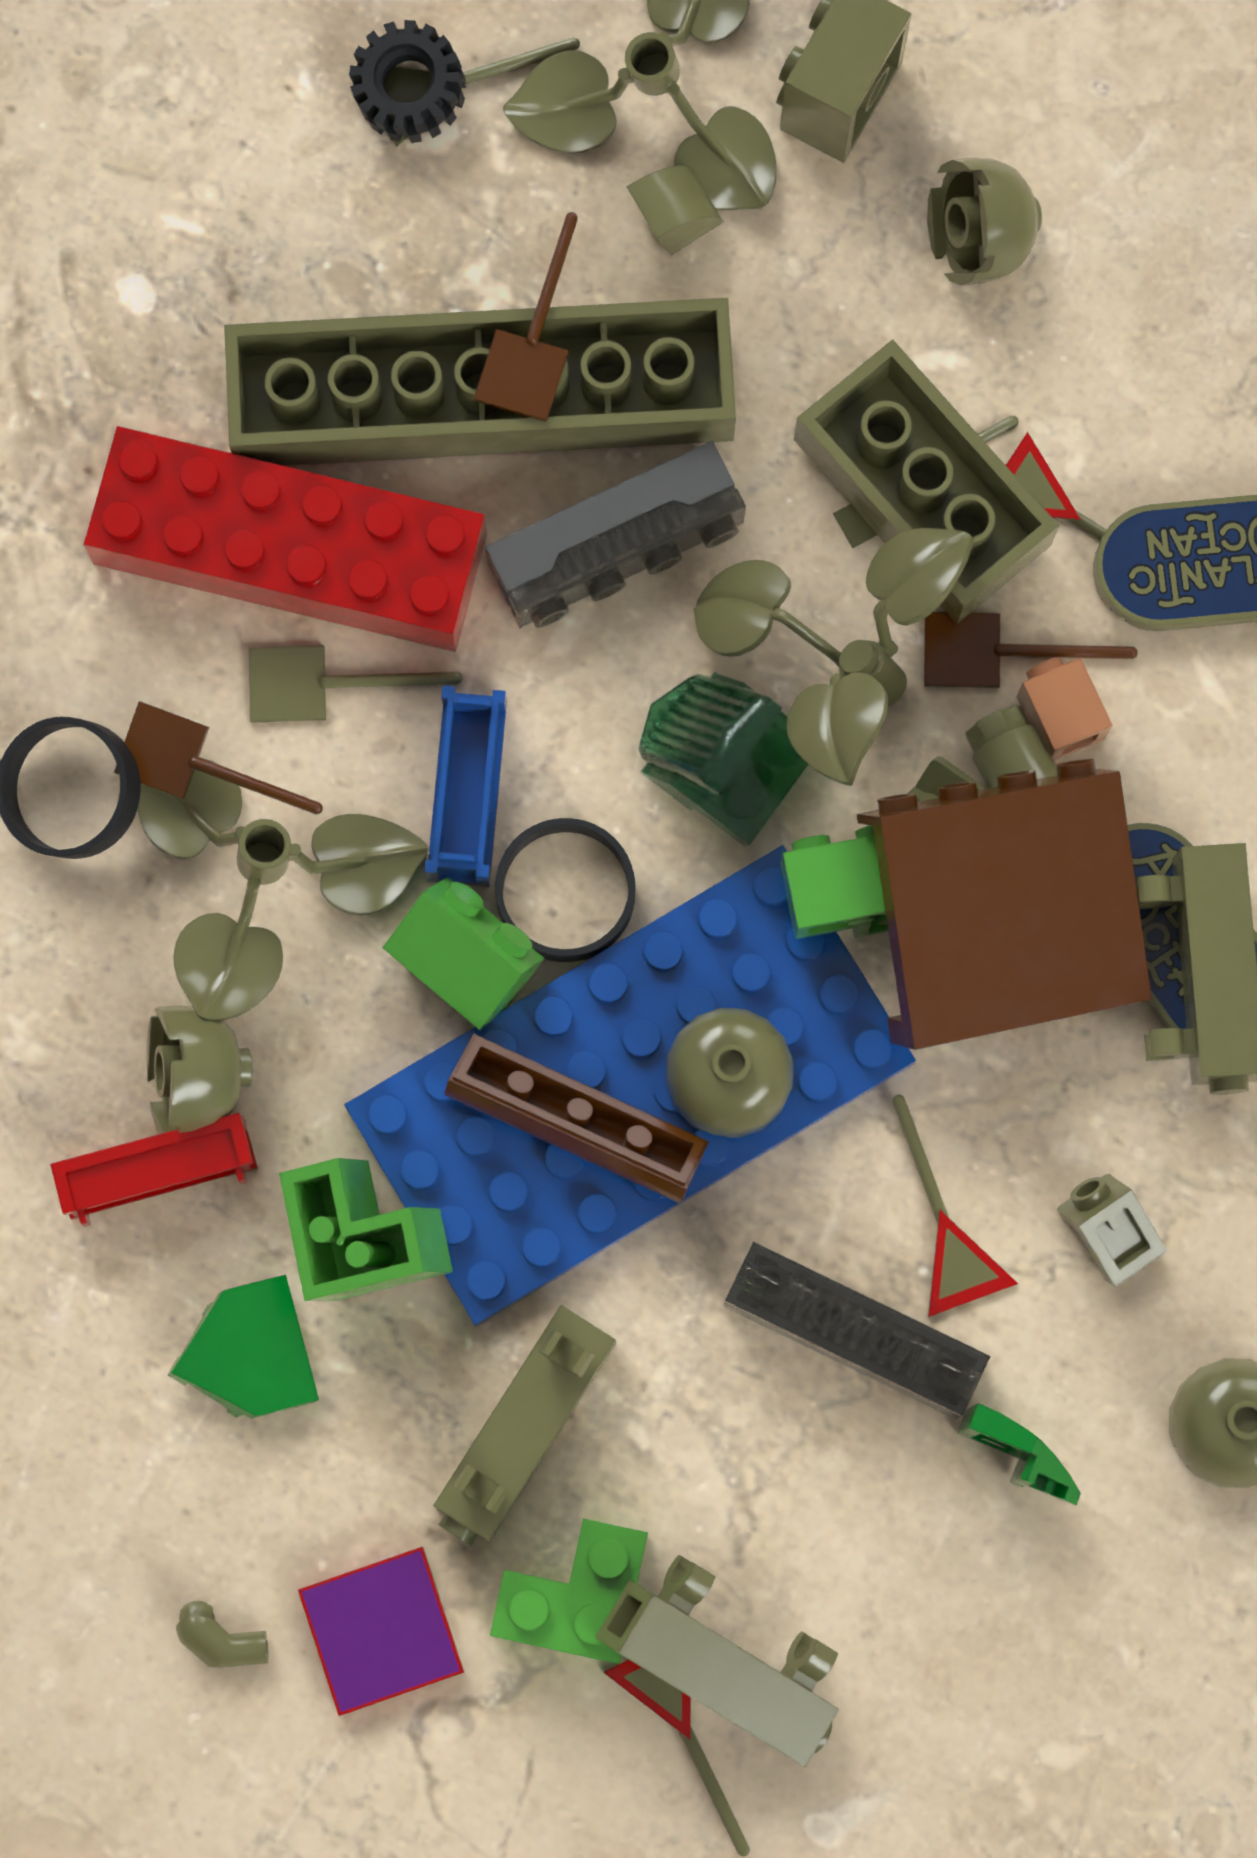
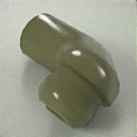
(213, 1644)

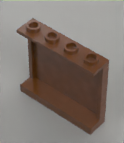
(1009, 903)

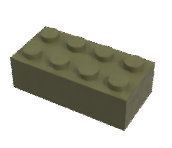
(918, 464)

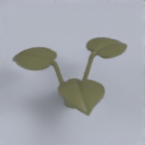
(569, 108)
(841, 720)
(235, 966)

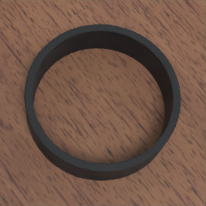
(128, 797)
(574, 826)

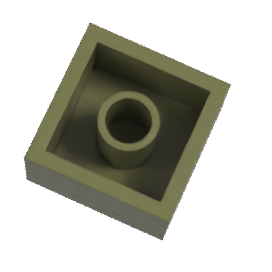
(841, 72)

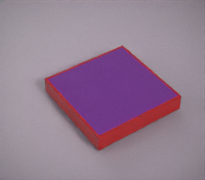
(381, 1631)

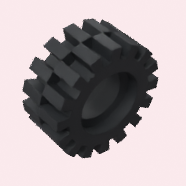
(402, 46)

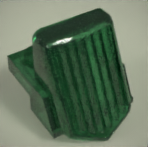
(721, 752)

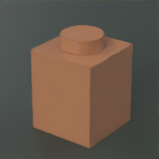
(1063, 706)

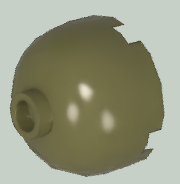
(982, 219)
(193, 1069)
(729, 1072)
(1217, 1423)

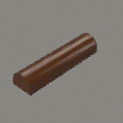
(576, 1118)

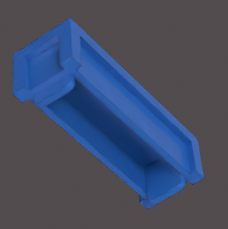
(466, 787)

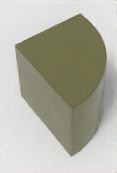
(675, 206)

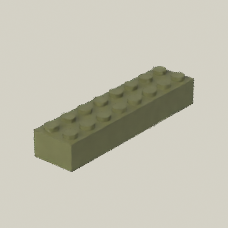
(412, 380)

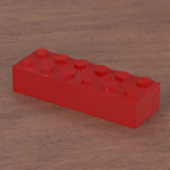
(286, 538)

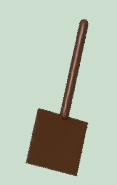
(522, 371)
(971, 651)
(169, 752)

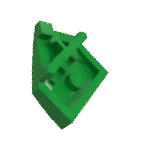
(249, 1352)
(1036, 1463)

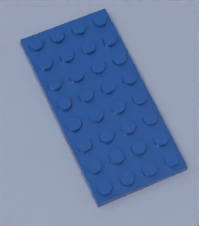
(531, 1211)

